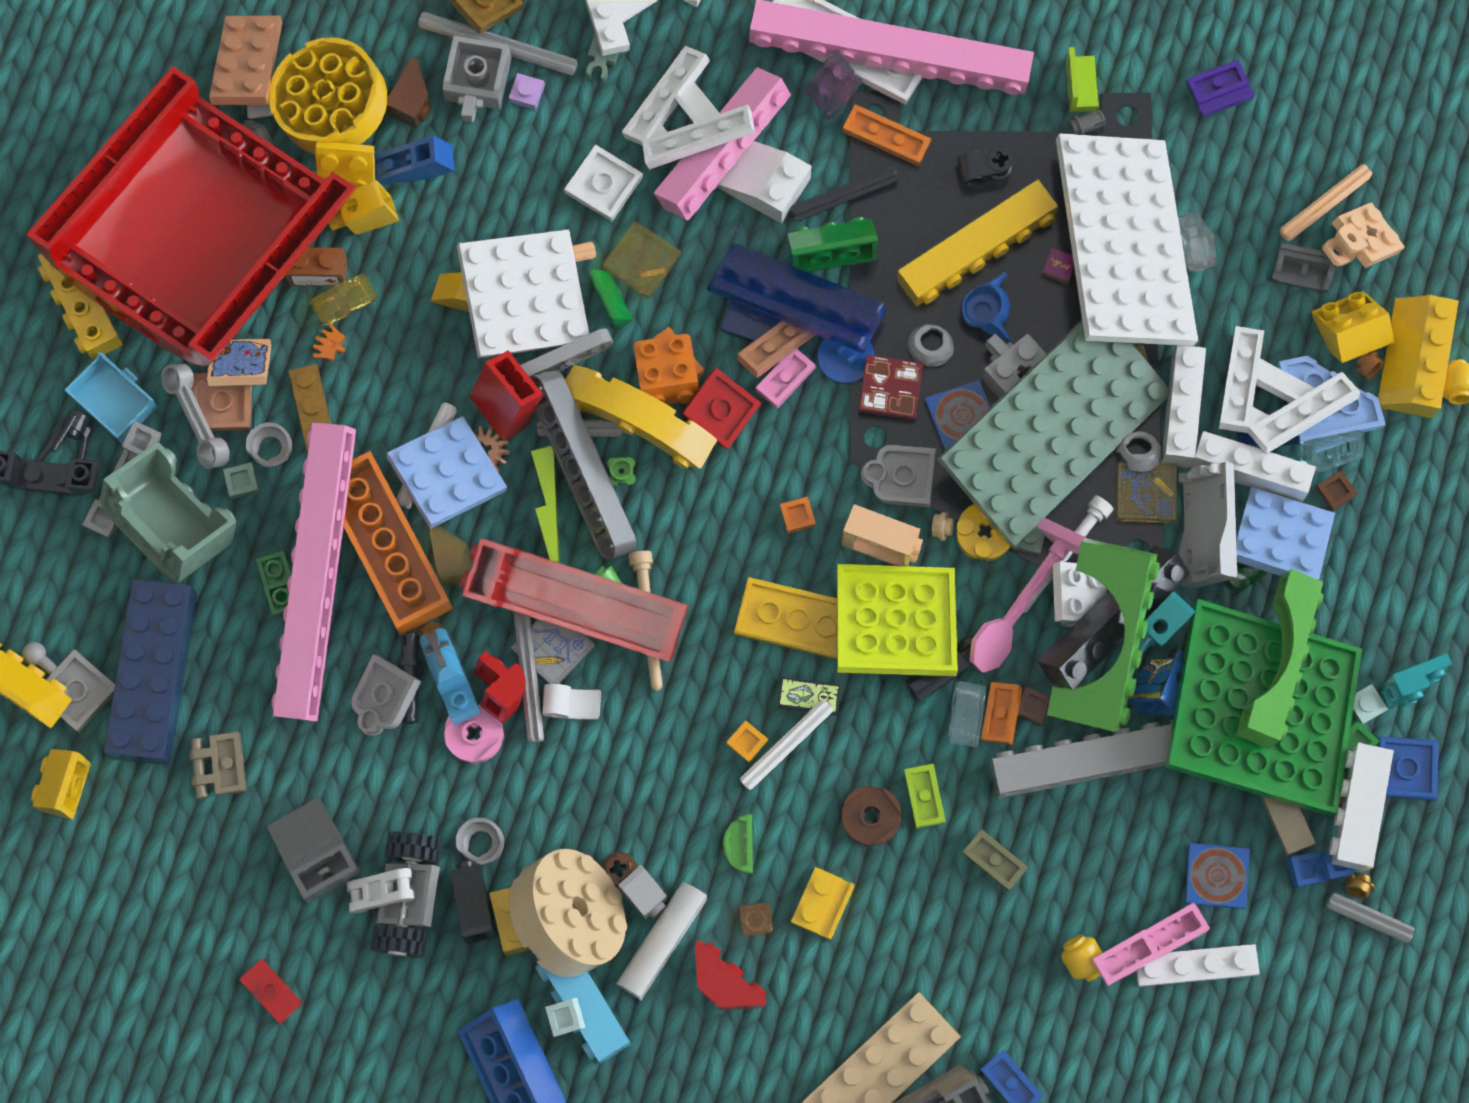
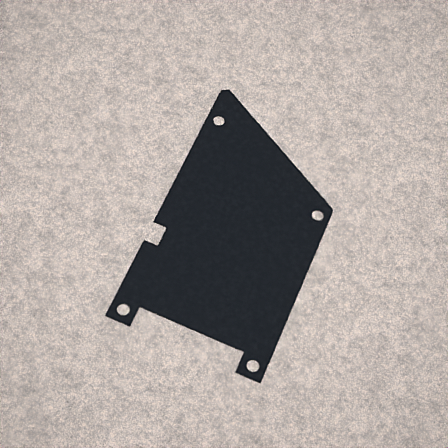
(929, 208)

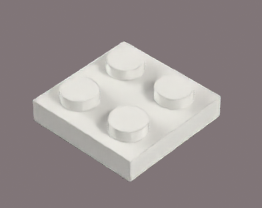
(603, 183)

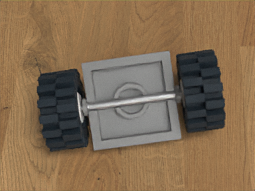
(393, 933)

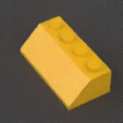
(1420, 354)
(30, 691)

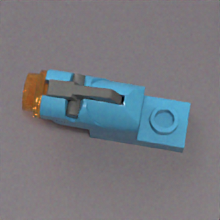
(448, 673)

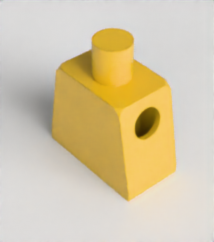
(366, 210)

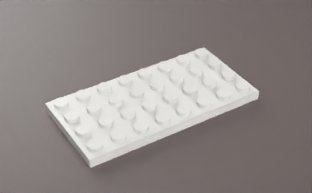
(1126, 240)

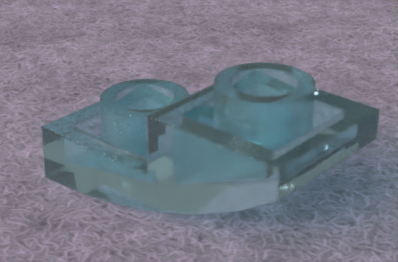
(967, 714)

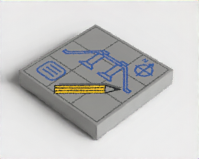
(556, 650)

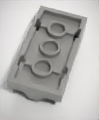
(1209, 525)

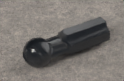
(925, 685)

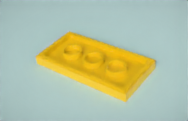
(788, 618)

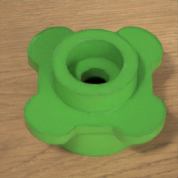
(627, 465)

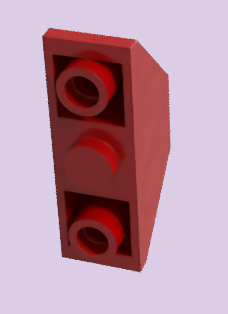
(723, 982)

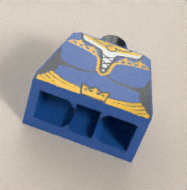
(1158, 685)

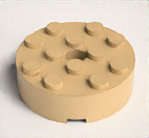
(568, 912)

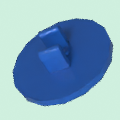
(841, 362)

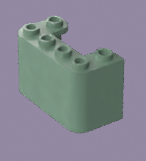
(165, 515)

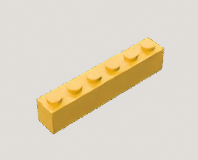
(977, 243)

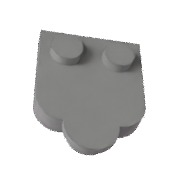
(902, 475)
(383, 696)

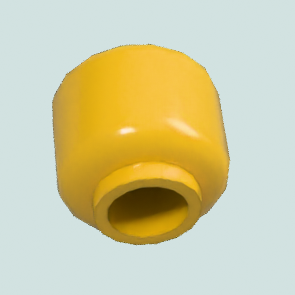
(1457, 382)
(1078, 957)

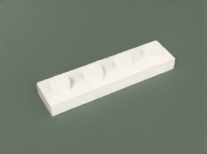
(1200, 966)

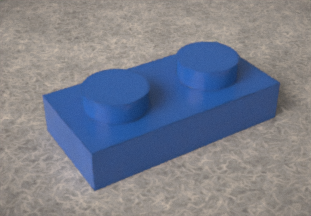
(1010, 1080)

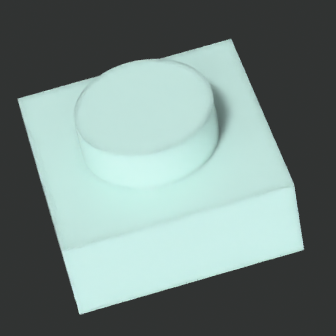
(1368, 705)
(565, 1017)

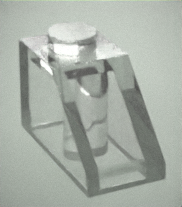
(1196, 242)

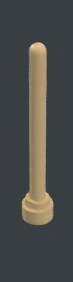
(641, 565)

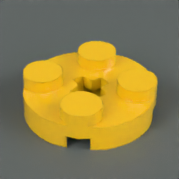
(974, 545)

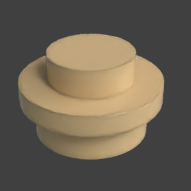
(942, 526)

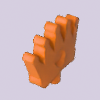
(329, 345)

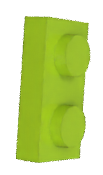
(924, 796)

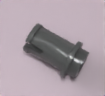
(1086, 123)

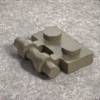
(227, 765)

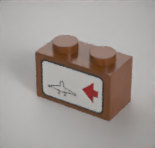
(319, 268)

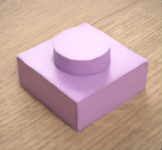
(526, 91)

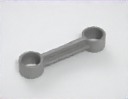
(195, 416)

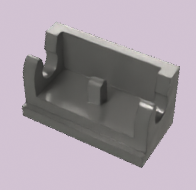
(1303, 268)

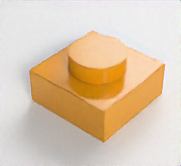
(747, 741)

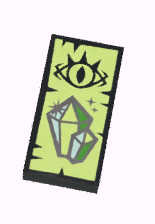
(806, 694)

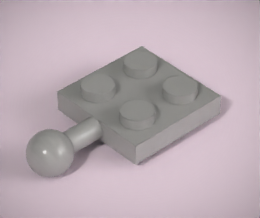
(83, 681)

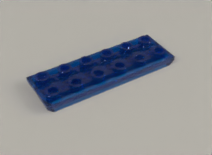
(798, 297)

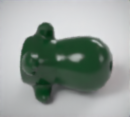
(1245, 576)

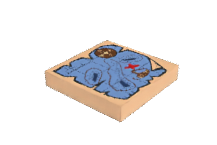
(241, 363)

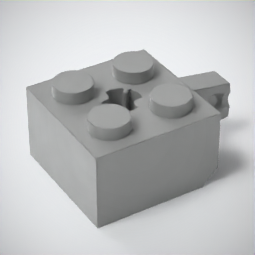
(475, 89)
(1009, 362)

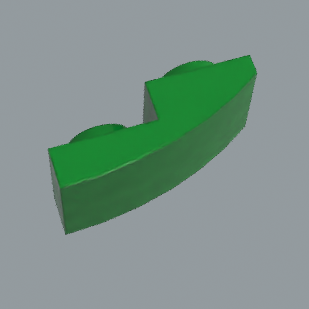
(275, 575)

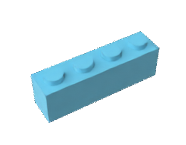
(601, 1031)

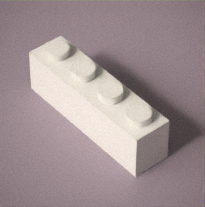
(1183, 406)
(1255, 468)
(1361, 807)

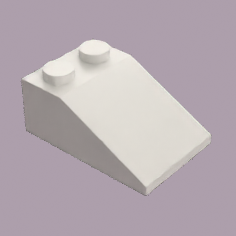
(767, 180)

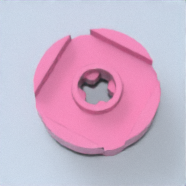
(474, 750)

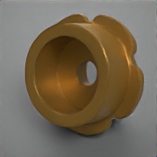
(1359, 885)

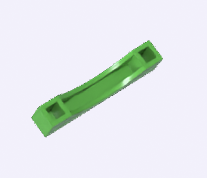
(1295, 605)

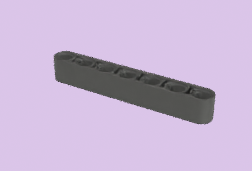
(583, 467)

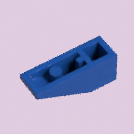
(414, 161)

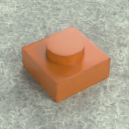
(797, 515)

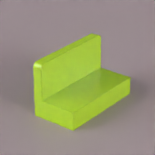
(1081, 82)

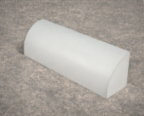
(662, 940)

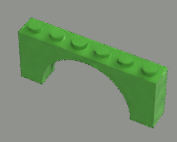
(1129, 579)

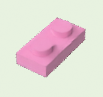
(785, 378)

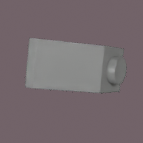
(643, 893)

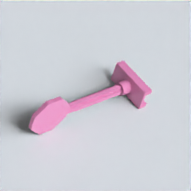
(994, 638)

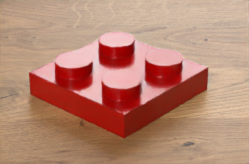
(721, 408)

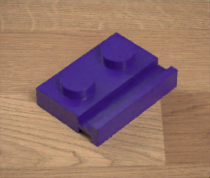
(1220, 88)

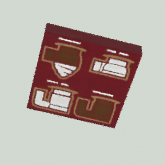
(890, 387)

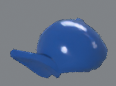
(988, 307)

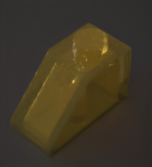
(450, 556)

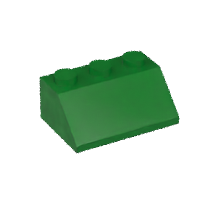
(833, 245)

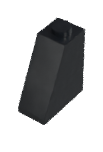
(473, 903)

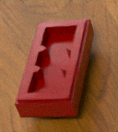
(271, 991)

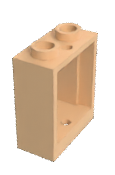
(881, 537)

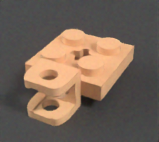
(1353, 241)

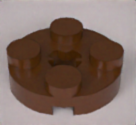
(888, 817)

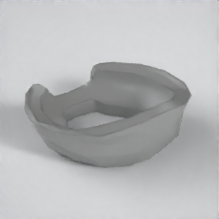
(925, 356)
(265, 431)
(1141, 462)
(476, 825)

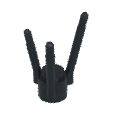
(72, 426)

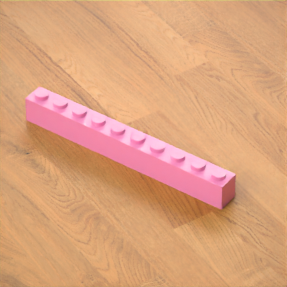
(891, 47)
(313, 571)

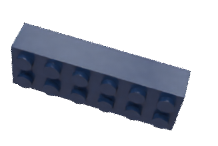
(151, 672)

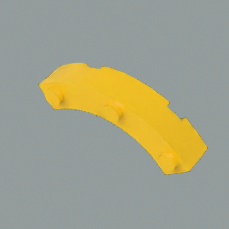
(640, 414)

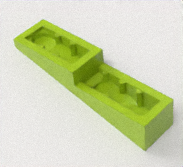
(547, 515)

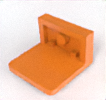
(667, 368)

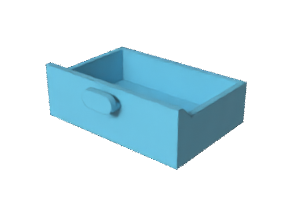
(111, 397)

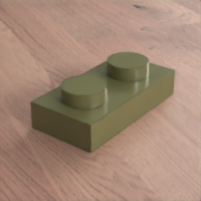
(994, 860)

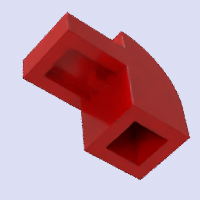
(504, 688)

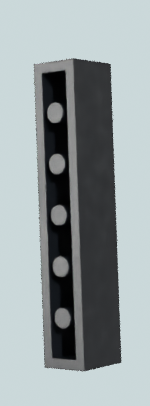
(1104, 627)

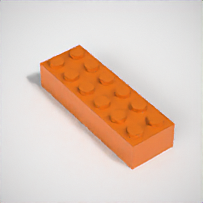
(390, 549)

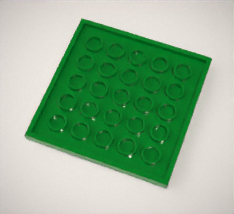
(1230, 665)

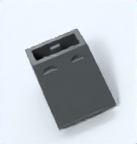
(313, 850)

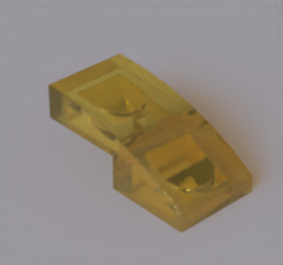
(343, 298)

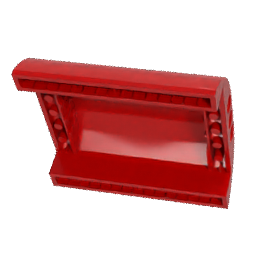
(185, 221)

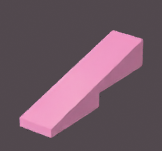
(1151, 944)

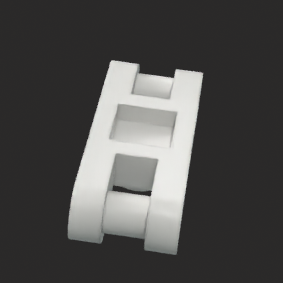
(379, 890)

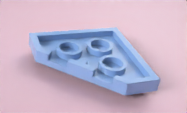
(1361, 414)

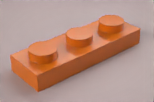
(886, 135)

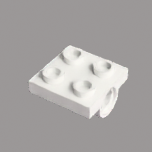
(1074, 593)

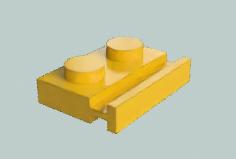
(822, 903)

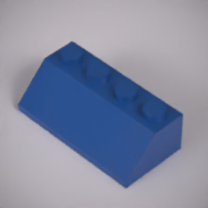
(509, 1057)

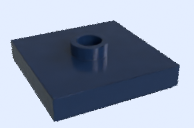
(747, 322)

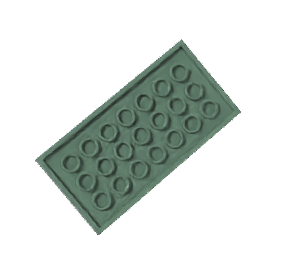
(1052, 430)

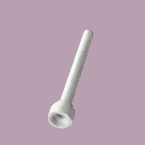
(1098, 510)

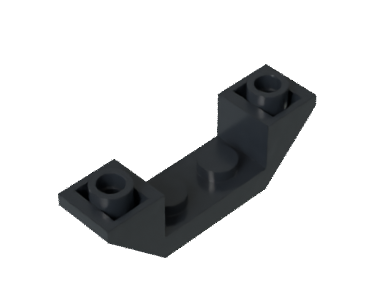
(47, 477)

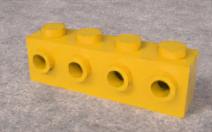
(82, 314)

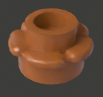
(1369, 365)

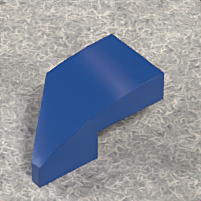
(1314, 869)

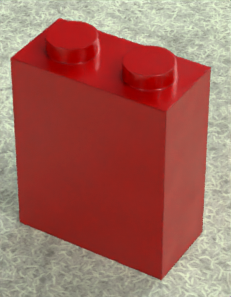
(506, 395)

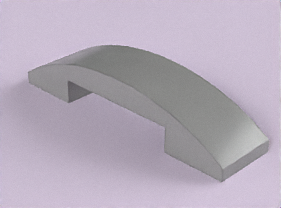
(138, 440)

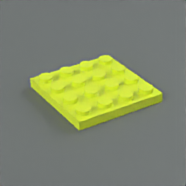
(896, 620)

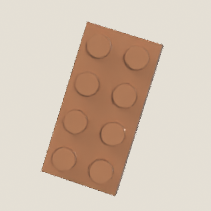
(245, 60)

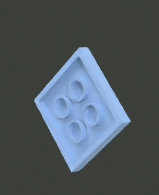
(446, 472)
(1282, 534)

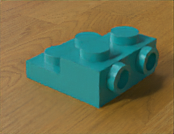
(1408, 685)

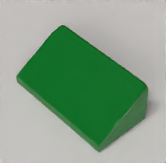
(609, 298)

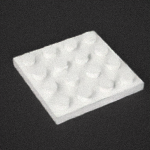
(522, 293)

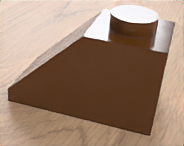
(409, 97)

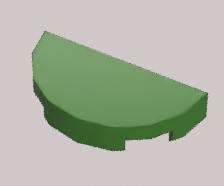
(738, 844)

